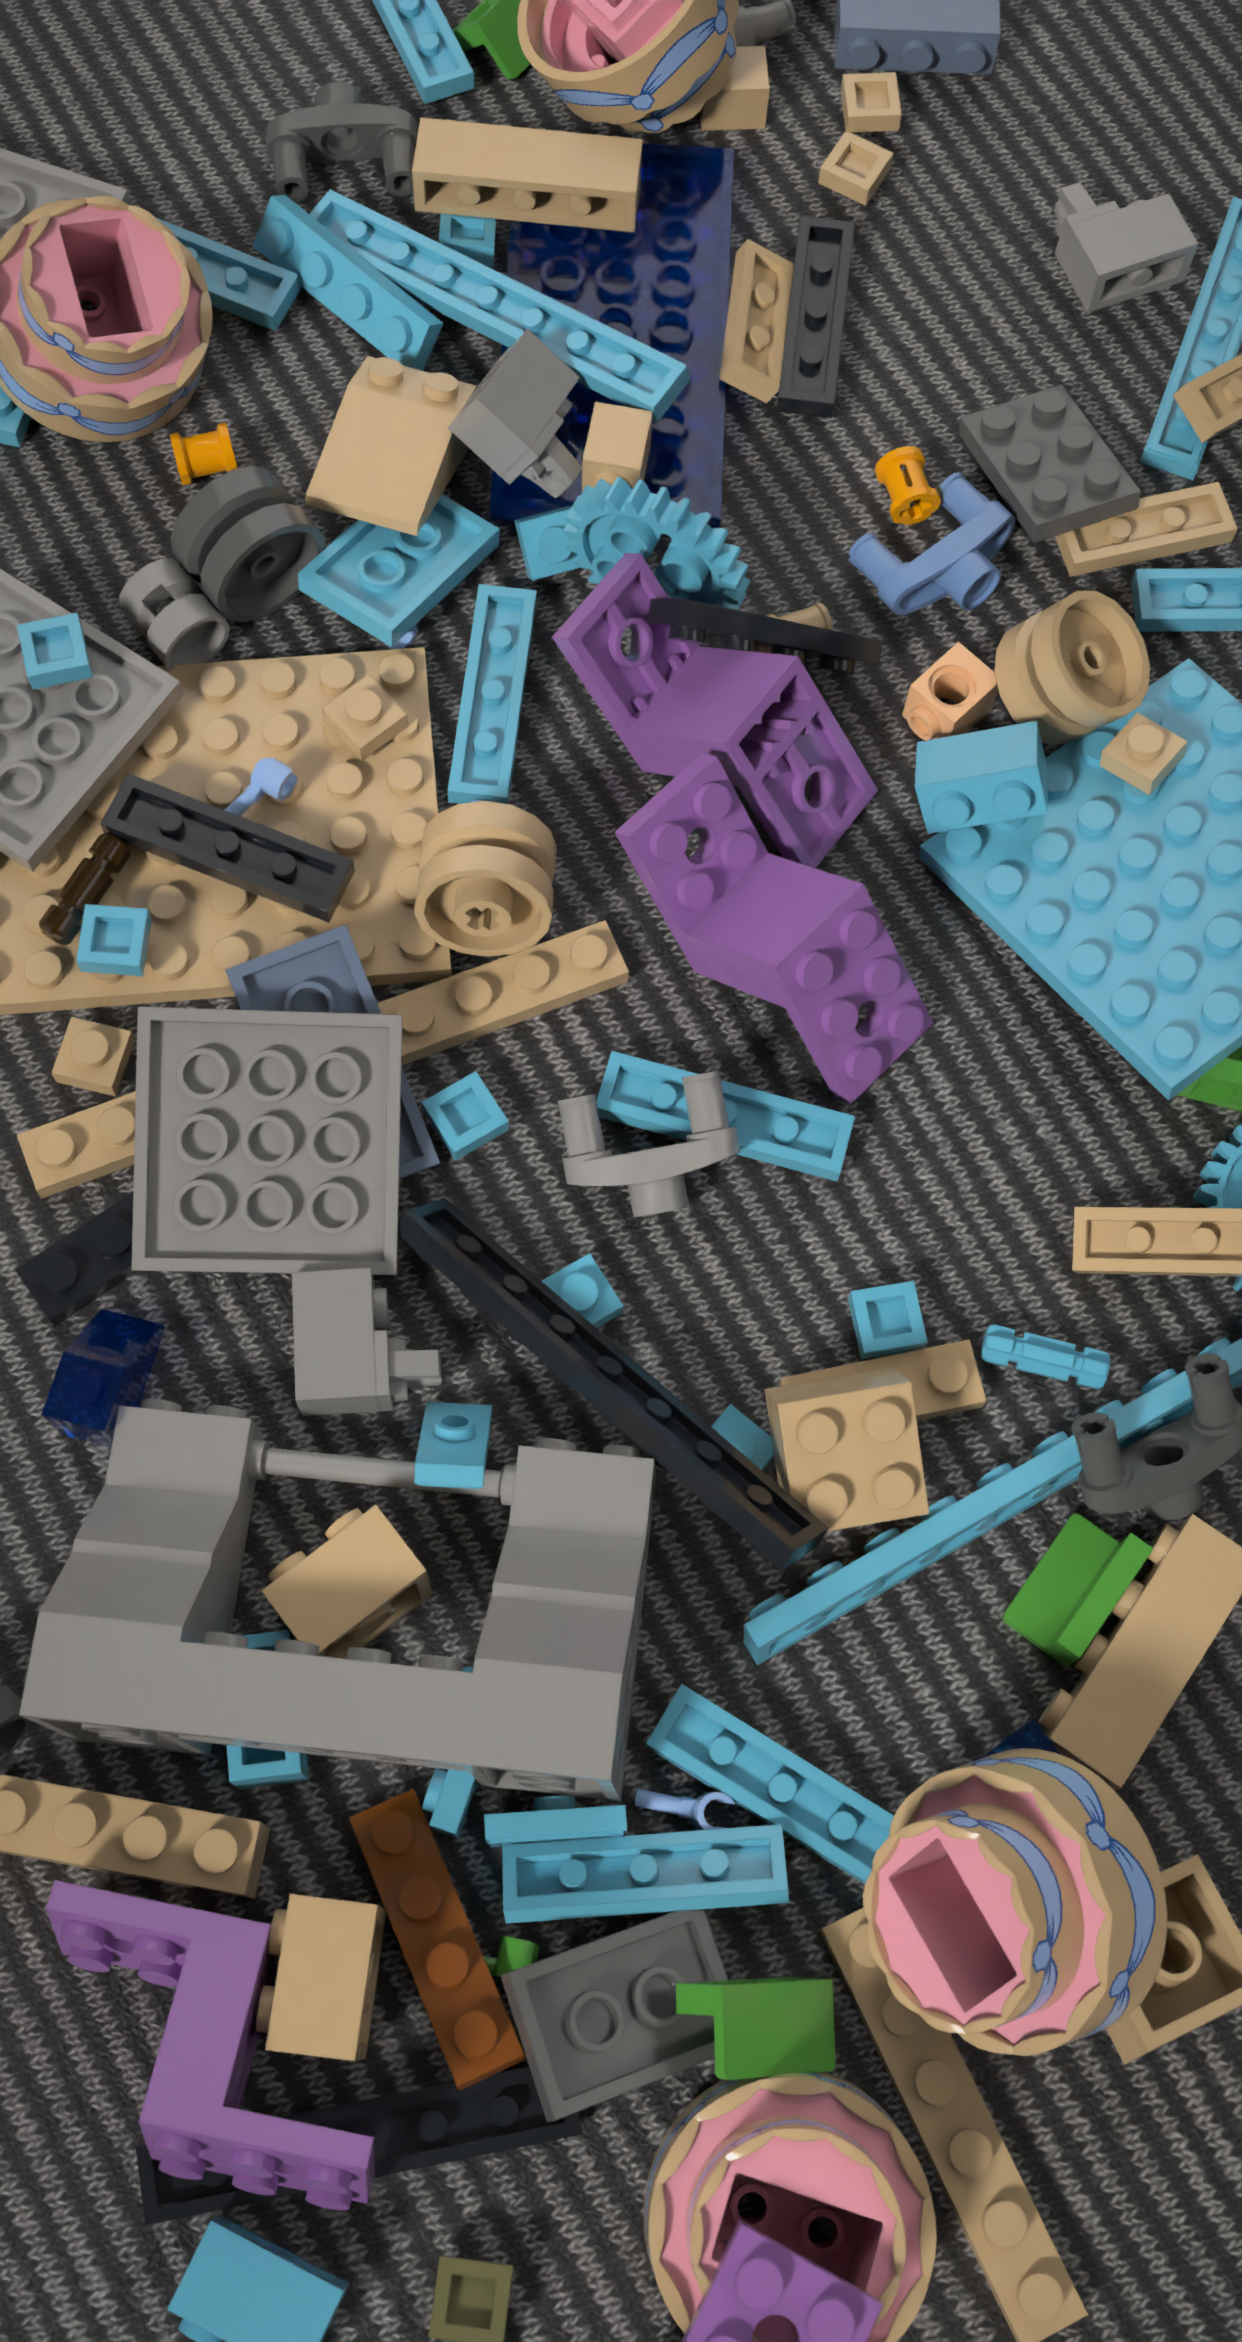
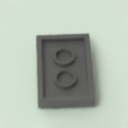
(1048, 463)
(608, 2014)

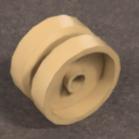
(1073, 667)
(485, 879)

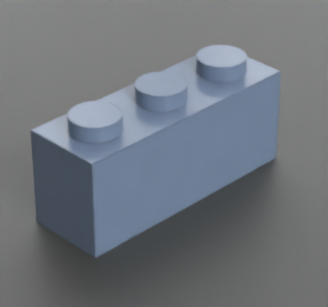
(917, 35)

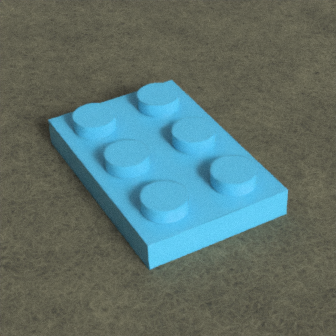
(395, 578)

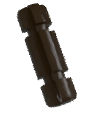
(84, 887)

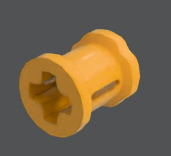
(203, 454)
(907, 485)

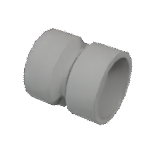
(173, 614)

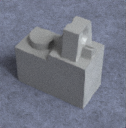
(1121, 251)
(516, 416)
(342, 1356)

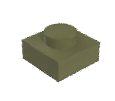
(470, 2300)

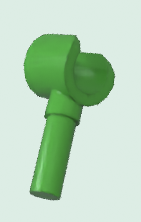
(512, 1955)

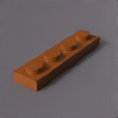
(437, 1940)

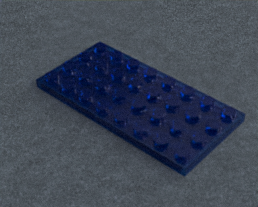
(659, 288)

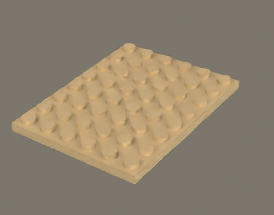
(208, 751)

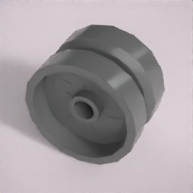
(246, 543)

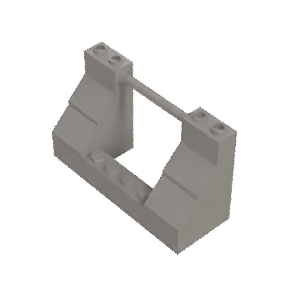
(145, 1608)

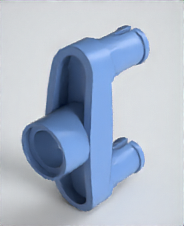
(953, 566)

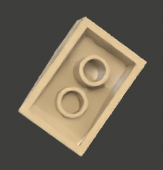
(391, 446)

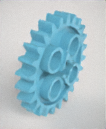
(627, 520)

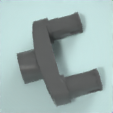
(341, 130)
(1169, 1463)

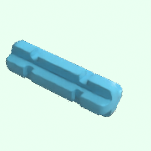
(1045, 1356)

